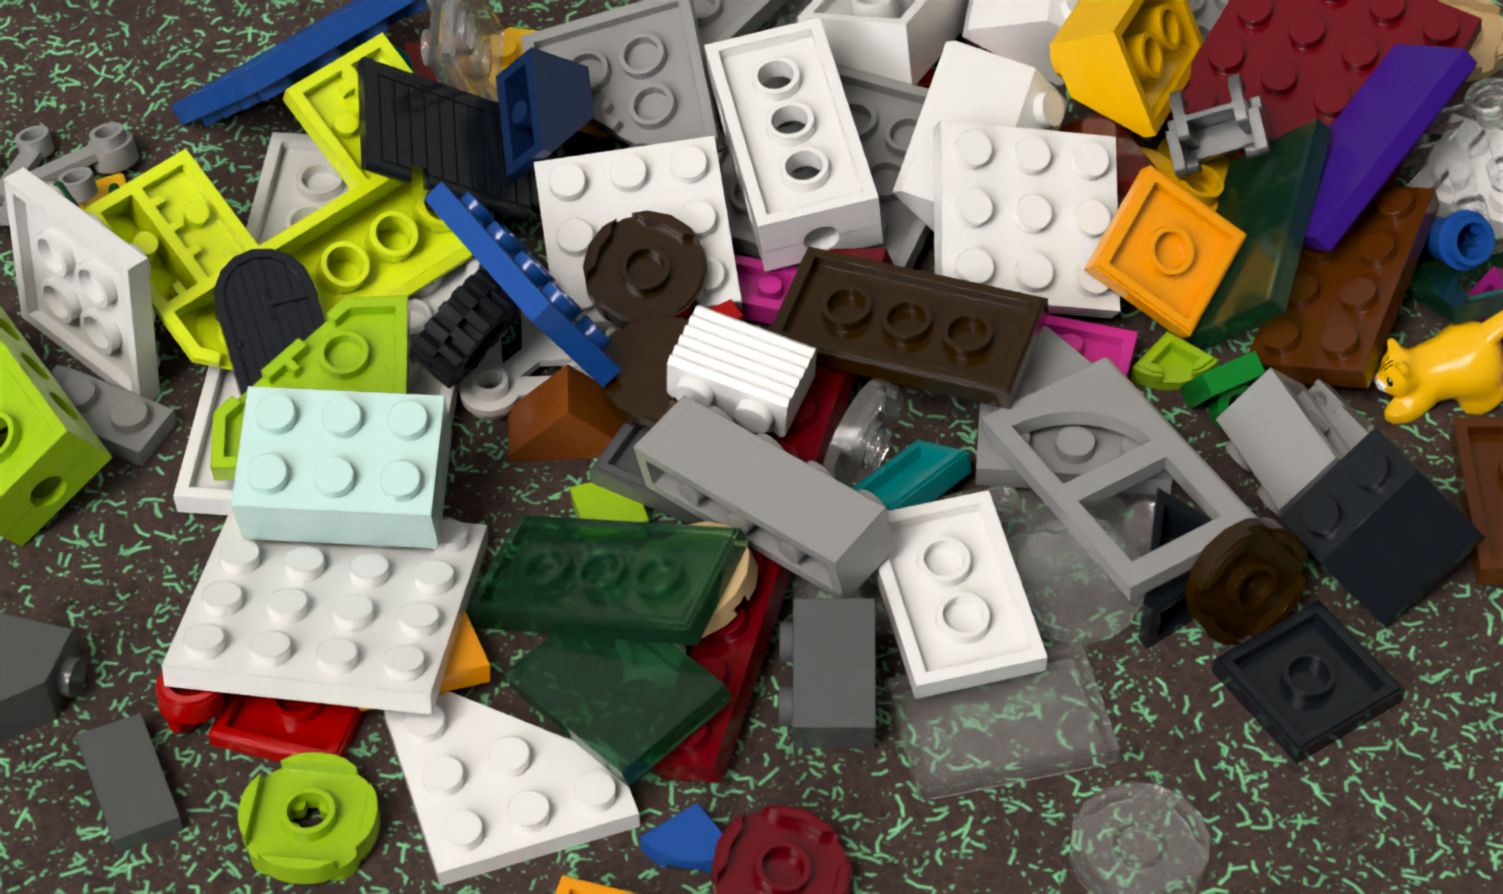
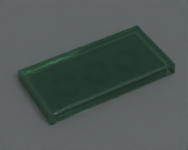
(1271, 204)
(608, 579)

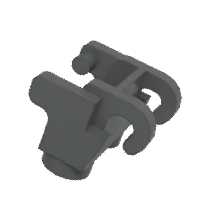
(1217, 130)

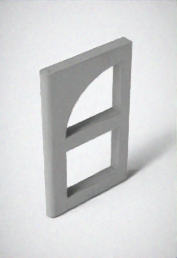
(1108, 399)

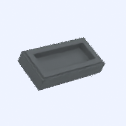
(129, 783)

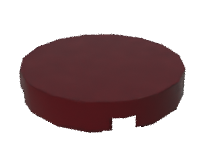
(780, 854)

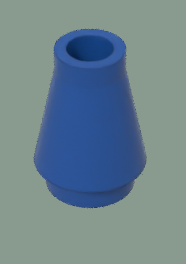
(1460, 240)

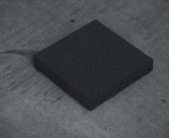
(1307, 681)

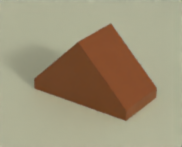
(561, 420)

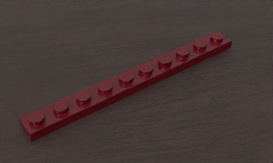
(738, 649)

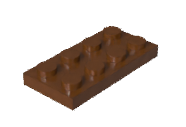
(1350, 296)

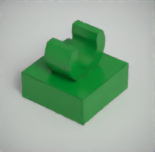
(1222, 384)

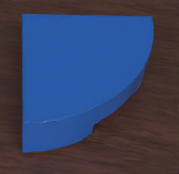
(683, 840)

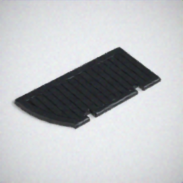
(446, 137)

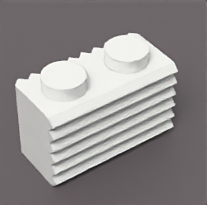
(741, 370)

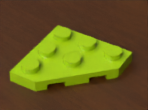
(356, 349)

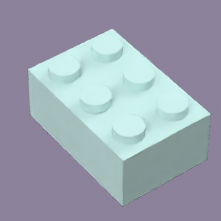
(342, 467)

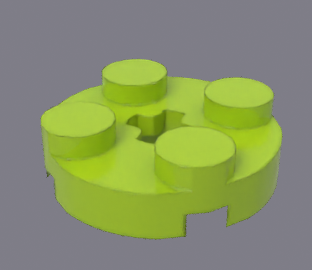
(316, 852)

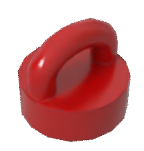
(186, 707)

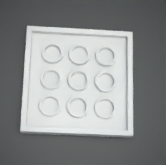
(327, 619)

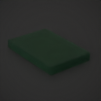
(619, 697)

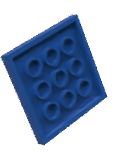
(293, 58)

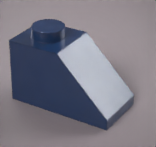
(540, 107)

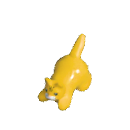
(1456, 364)

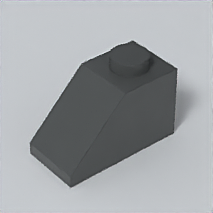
(36, 673)

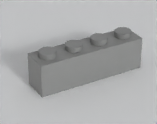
(780, 503)

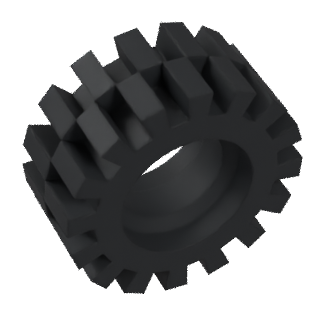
(464, 328)

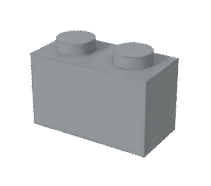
(1281, 438)

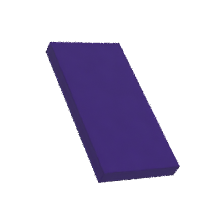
(1380, 131)

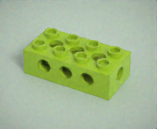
(47, 442)

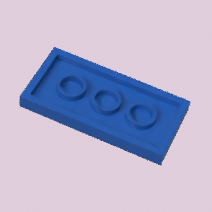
(525, 281)

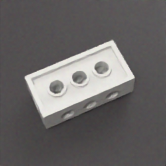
(781, 79)

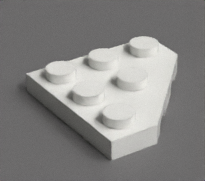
(501, 788)

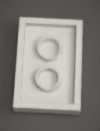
(957, 597)

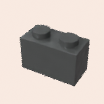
(831, 673)

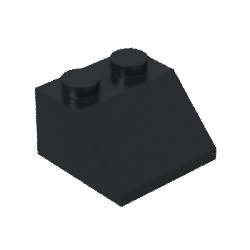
(1382, 527)

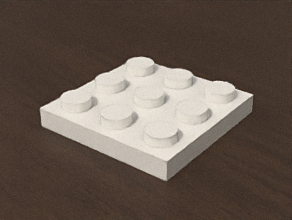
(667, 178)
(1025, 211)
(83, 285)

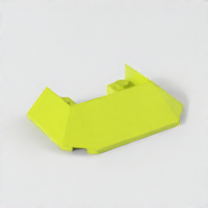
(362, 244)

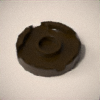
(645, 269)
(642, 355)
(1246, 580)

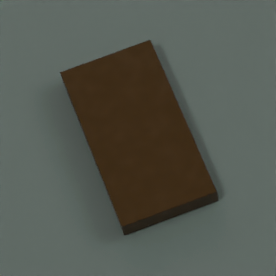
(912, 326)

